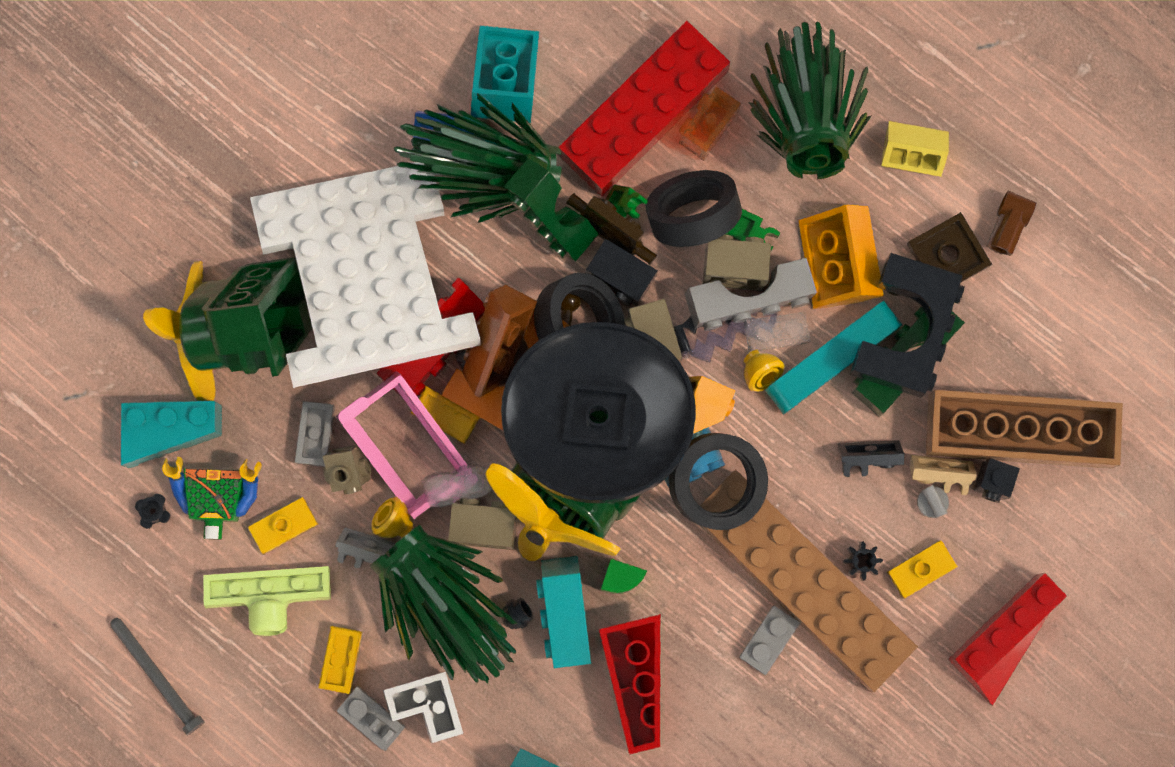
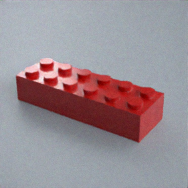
(644, 108)

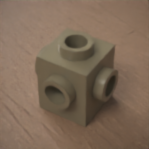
(346, 469)

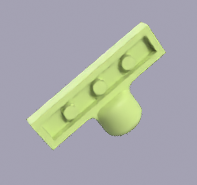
(267, 594)

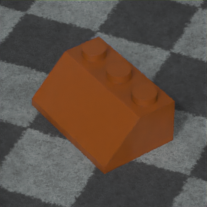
(501, 335)

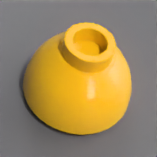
(762, 370)
(391, 519)

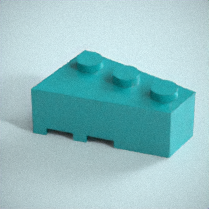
(165, 427)
(563, 612)

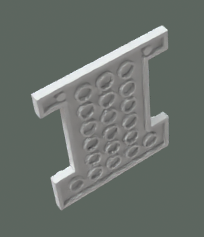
(362, 272)

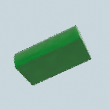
(622, 577)

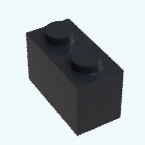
(622, 273)

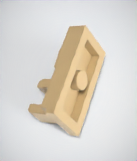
(943, 470)

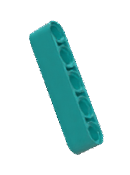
(832, 357)

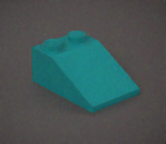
(505, 70)

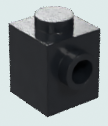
(996, 480)

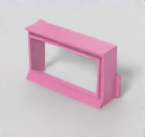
(347, 419)

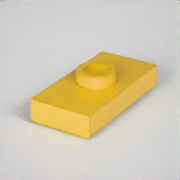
(448, 415)
(283, 525)
(922, 569)
(340, 659)

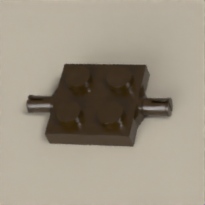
(612, 226)

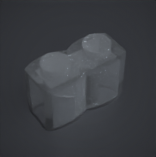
(465, 482)

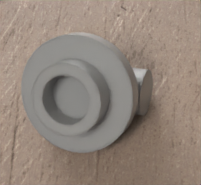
(933, 502)

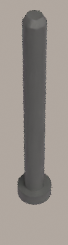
(191, 722)

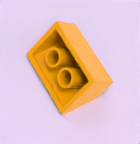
(841, 256)
(712, 402)

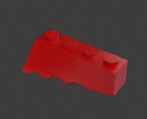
(418, 371)
(1002, 641)
(634, 670)

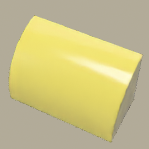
(915, 148)

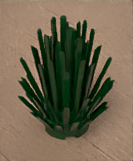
(810, 104)
(476, 162)
(434, 595)

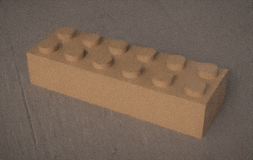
(1024, 429)

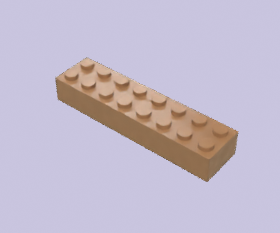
(811, 588)

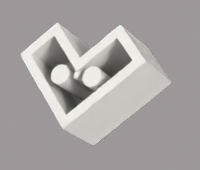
(432, 699)

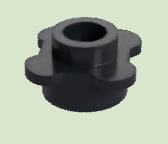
(144, 507)

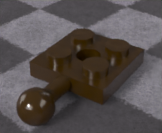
(956, 234)

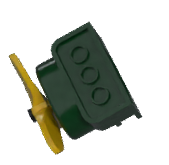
(236, 322)
(554, 517)

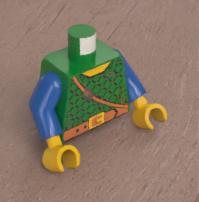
(213, 494)

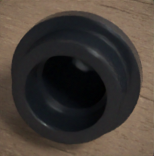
(519, 611)

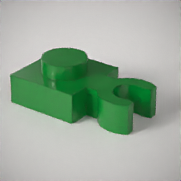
(625, 200)
(750, 227)

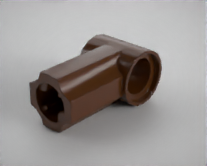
(1013, 215)

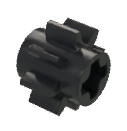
(871, 561)

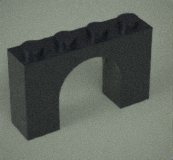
(936, 293)

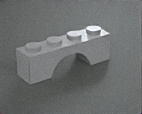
(713, 303)

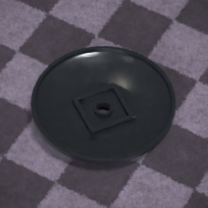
(606, 371)

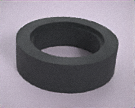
(700, 227)
(588, 287)
(755, 489)

